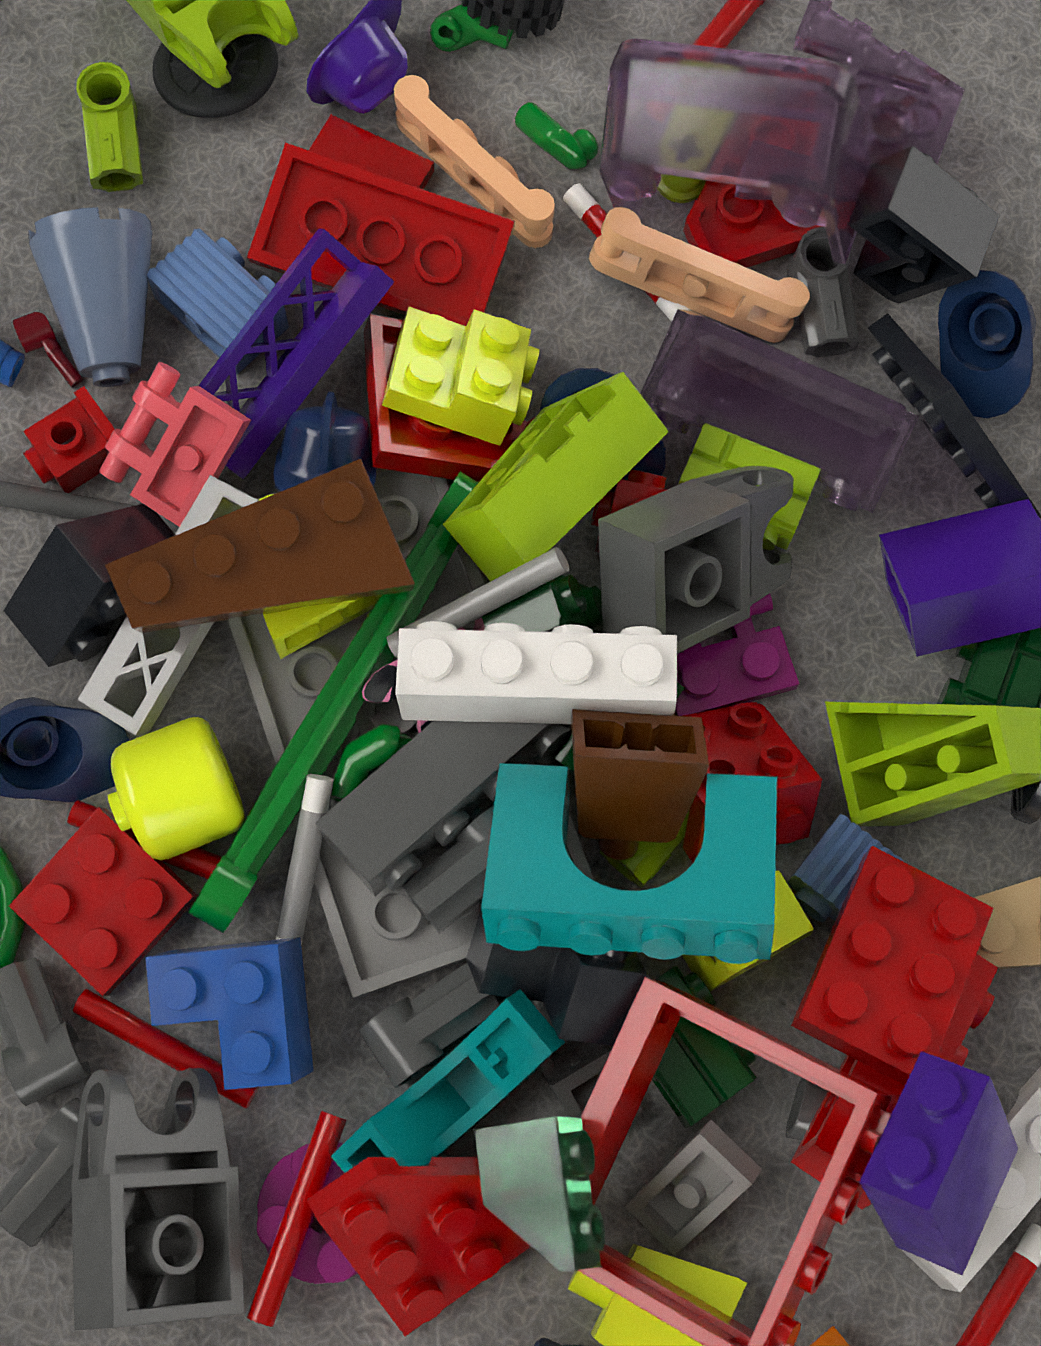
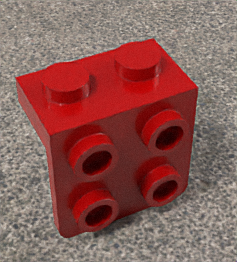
(752, 743)

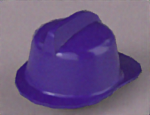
(361, 61)

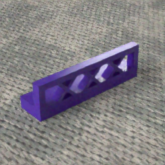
(306, 355)

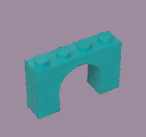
(712, 909)

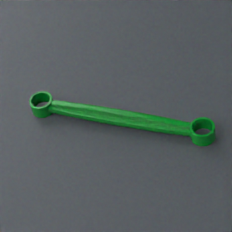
(327, 721)

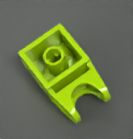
(202, 29)

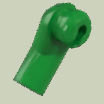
(457, 29)
(568, 149)
(365, 755)

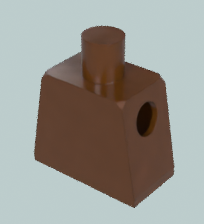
(635, 776)

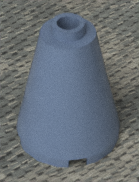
(97, 287)

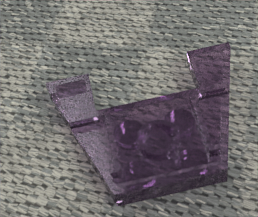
(897, 92)

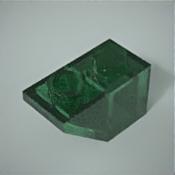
(541, 1189)

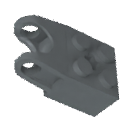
(693, 555)
(154, 1209)

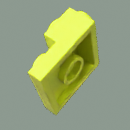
(462, 373)

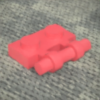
(193, 447)

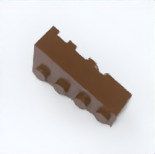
(275, 555)

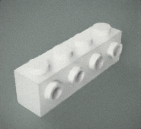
(532, 675)

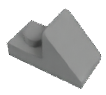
(693, 1187)

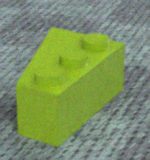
(554, 474)
(930, 758)

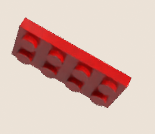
(428, 244)

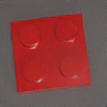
(103, 902)

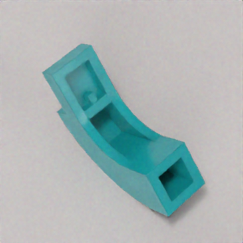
(458, 1089)

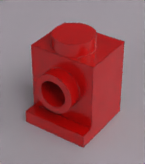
(78, 460)

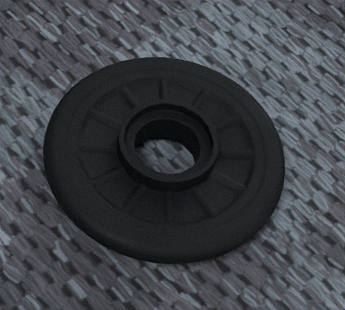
(252, 72)

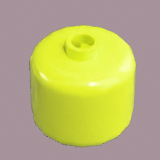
(175, 789)

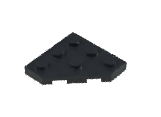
(945, 414)

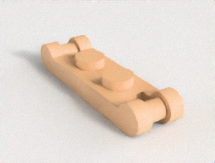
(457, 152)
(696, 278)

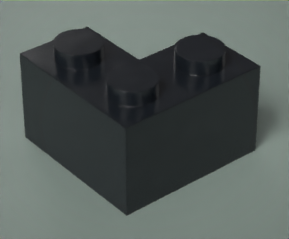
(918, 227)
(67, 592)
(581, 992)

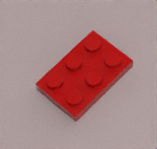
(893, 966)

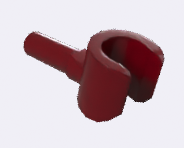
(36, 332)

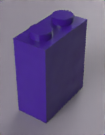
(966, 576)
(940, 1162)

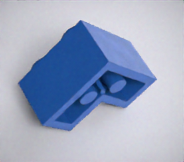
(255, 997)

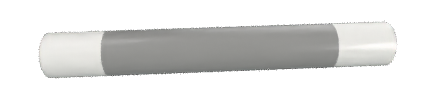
(304, 857)

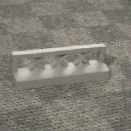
(146, 667)

